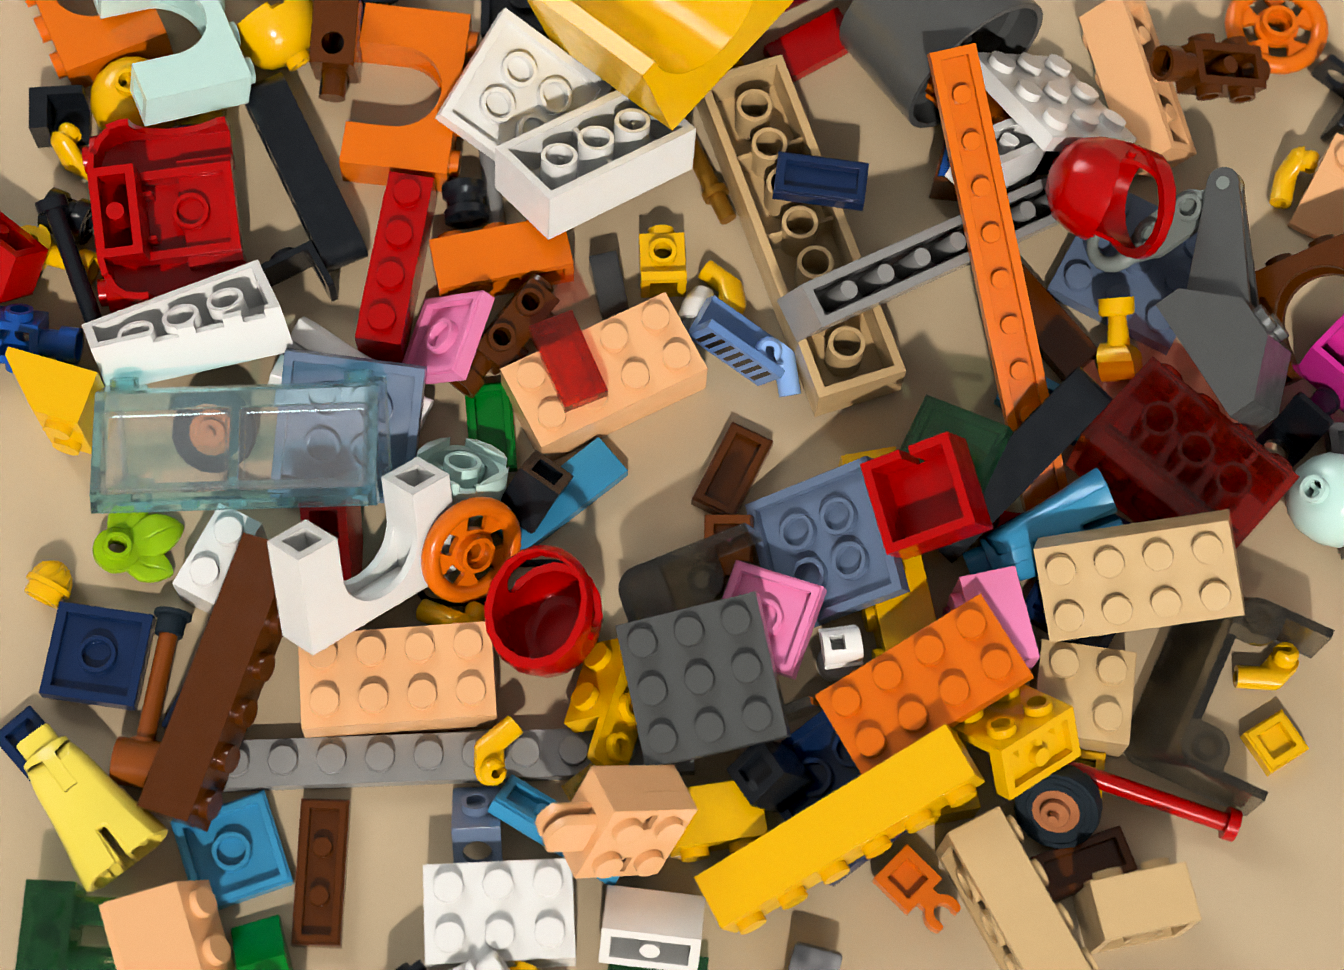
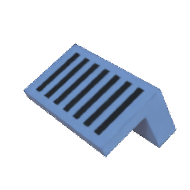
(733, 341)

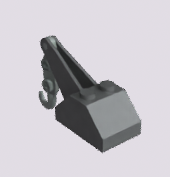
(1219, 313)

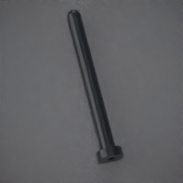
(53, 209)

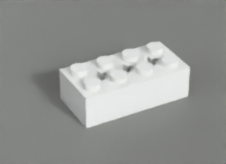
(590, 162)

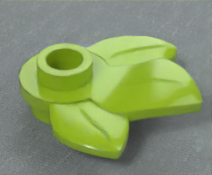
(145, 543)

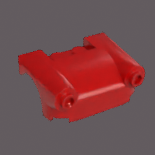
(161, 208)

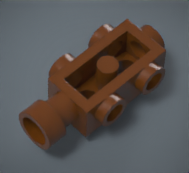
(1212, 68)
(510, 331)

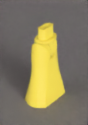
(88, 809)

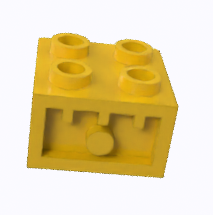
(1025, 737)

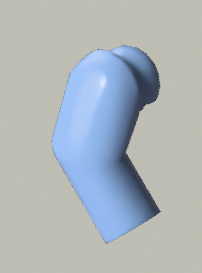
(785, 358)

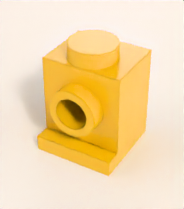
(662, 274)

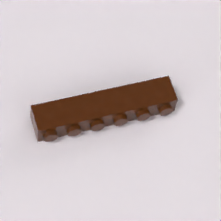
(218, 694)

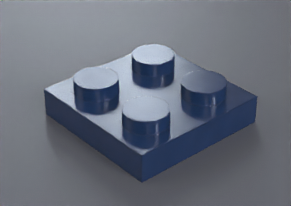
(97, 656)

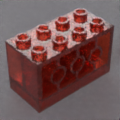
(1180, 456)

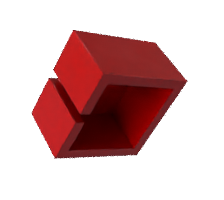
(928, 501)

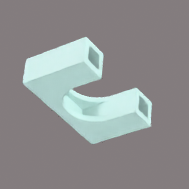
(196, 80)

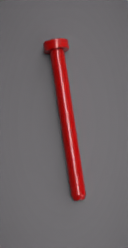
(1227, 822)

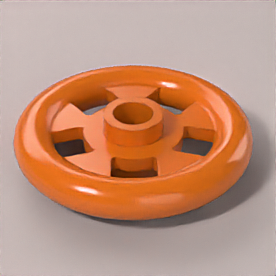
(1298, 54)
(470, 549)

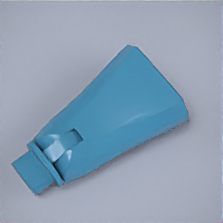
(1076, 508)

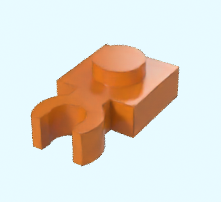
(911, 883)

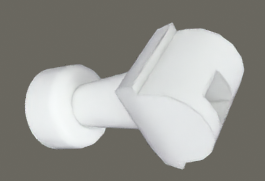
(840, 652)

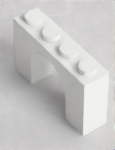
(307, 570)

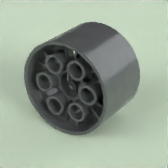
(896, 35)

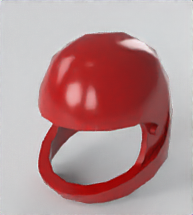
(1091, 187)
(547, 616)

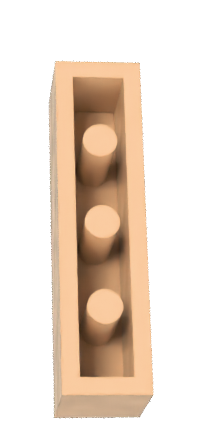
(1121, 45)

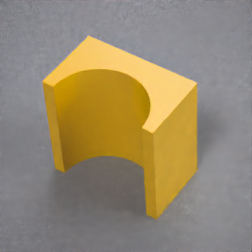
(658, 50)

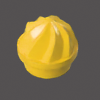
(49, 583)

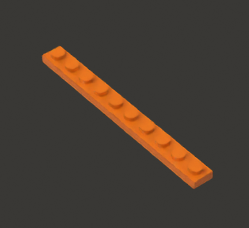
(992, 247)

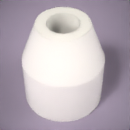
(692, 304)

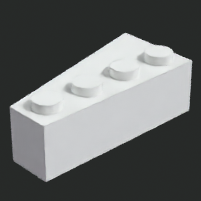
(192, 329)

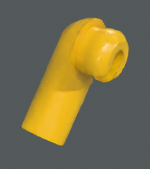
(65, 147)
(1287, 174)
(728, 286)
(436, 613)
(1272, 672)
(489, 751)

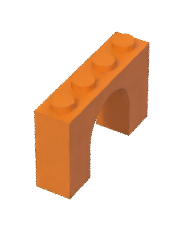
(420, 40)
(90, 43)

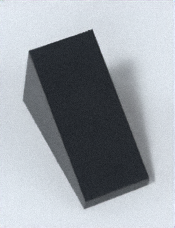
(608, 284)

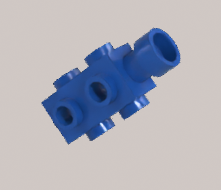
(18, 318)

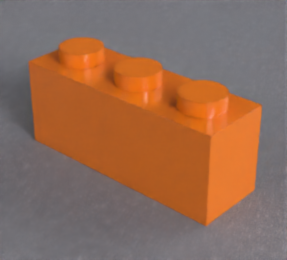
(498, 259)

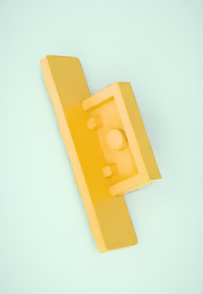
(604, 705)

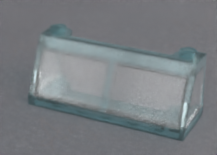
(240, 445)

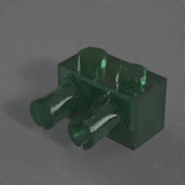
(54, 926)

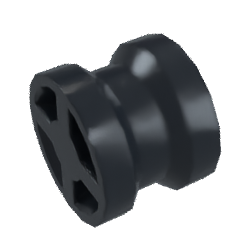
(465, 203)

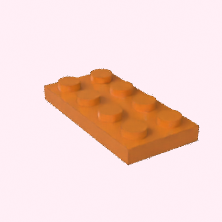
(924, 683)

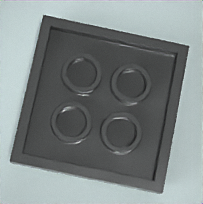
(703, 680)

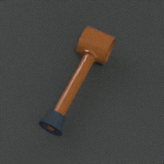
(135, 755)

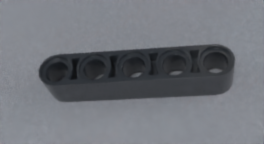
(304, 173)
(1038, 444)

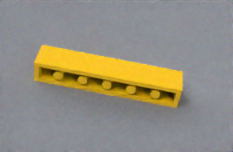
(840, 830)

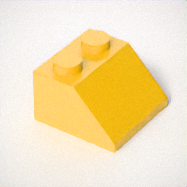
(59, 397)

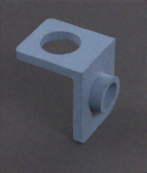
(473, 822)

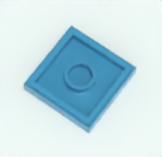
(238, 853)

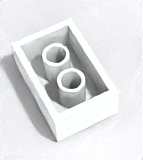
(501, 907)

